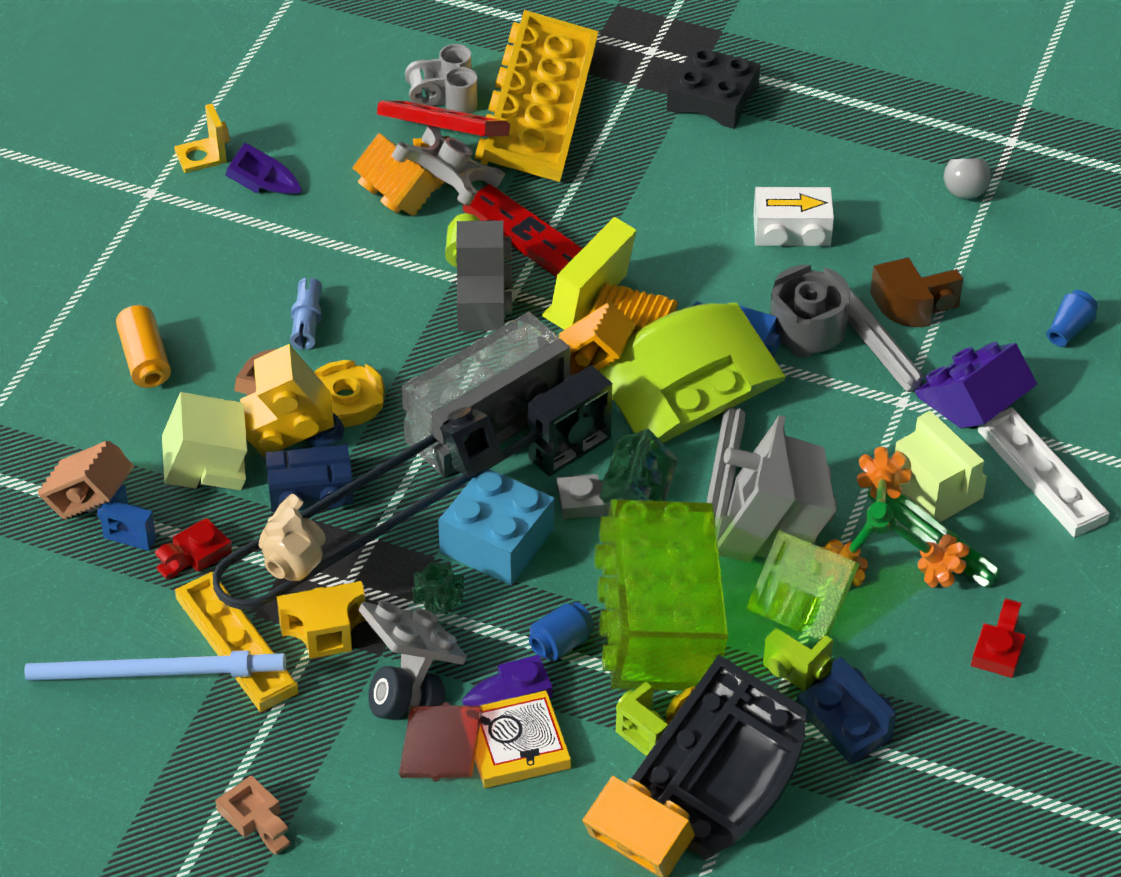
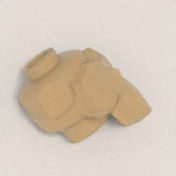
(291, 542)

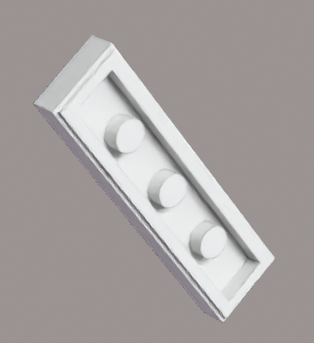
(1044, 473)

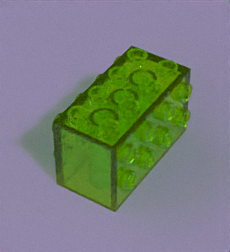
(659, 593)

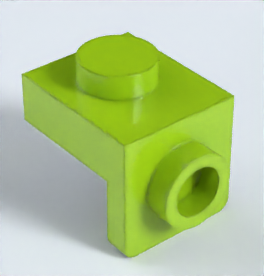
(795, 661)

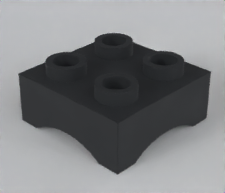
(713, 85)

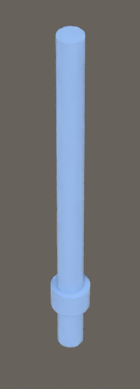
(237, 663)

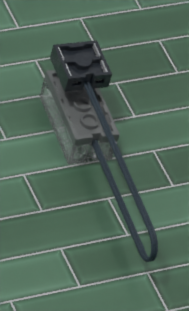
(512, 377)

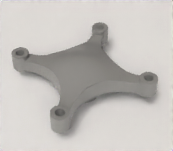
(449, 162)

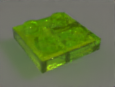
(802, 586)

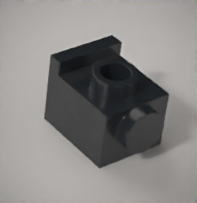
(481, 447)

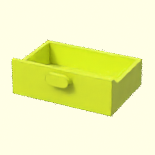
(599, 262)

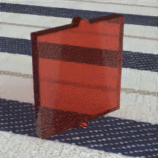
(440, 742)

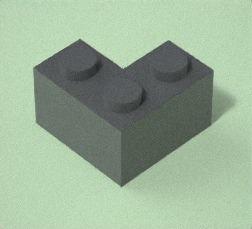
(482, 275)

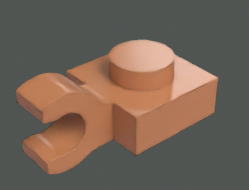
(254, 808)

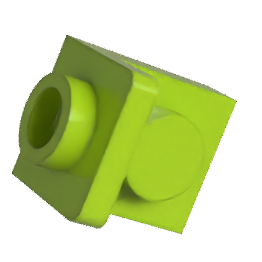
(637, 720)

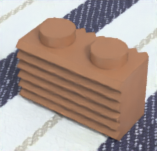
(86, 479)

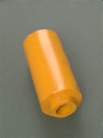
(143, 346)

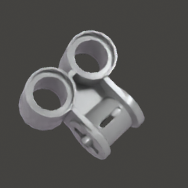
(445, 80)

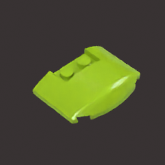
(690, 369)

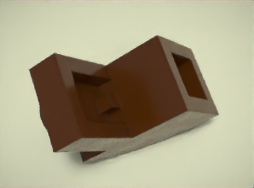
(913, 299)

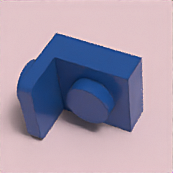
(126, 522)

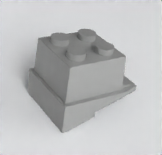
(779, 488)

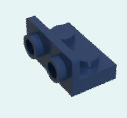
(849, 712)

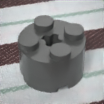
(810, 309)

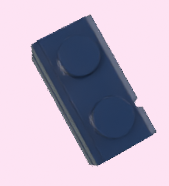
(309, 475)

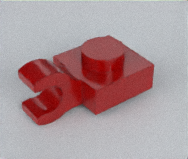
(195, 546)
(999, 645)

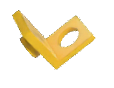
(213, 146)

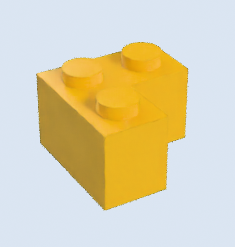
(287, 402)

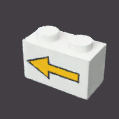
(793, 216)

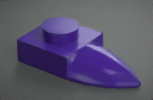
(258, 171)
(513, 680)

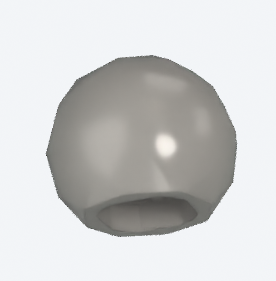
(967, 177)

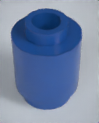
(561, 631)

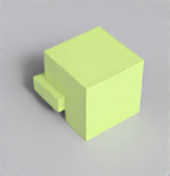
(205, 443)
(943, 468)

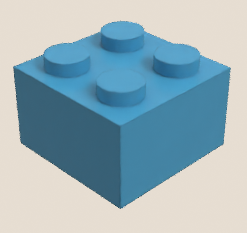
(496, 525)

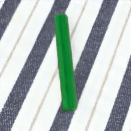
(932, 530)

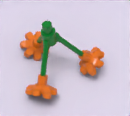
(884, 476)

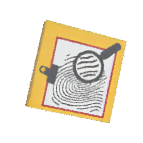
(519, 740)

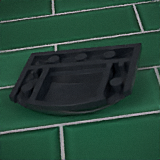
(726, 755)

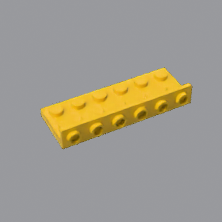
(539, 95)

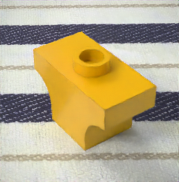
(322, 617)

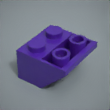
(978, 384)

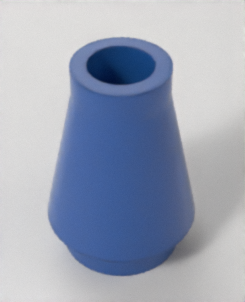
(1073, 315)

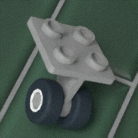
(419, 641)

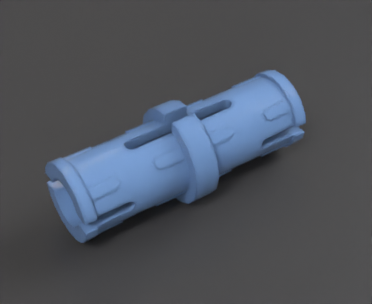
(306, 313)

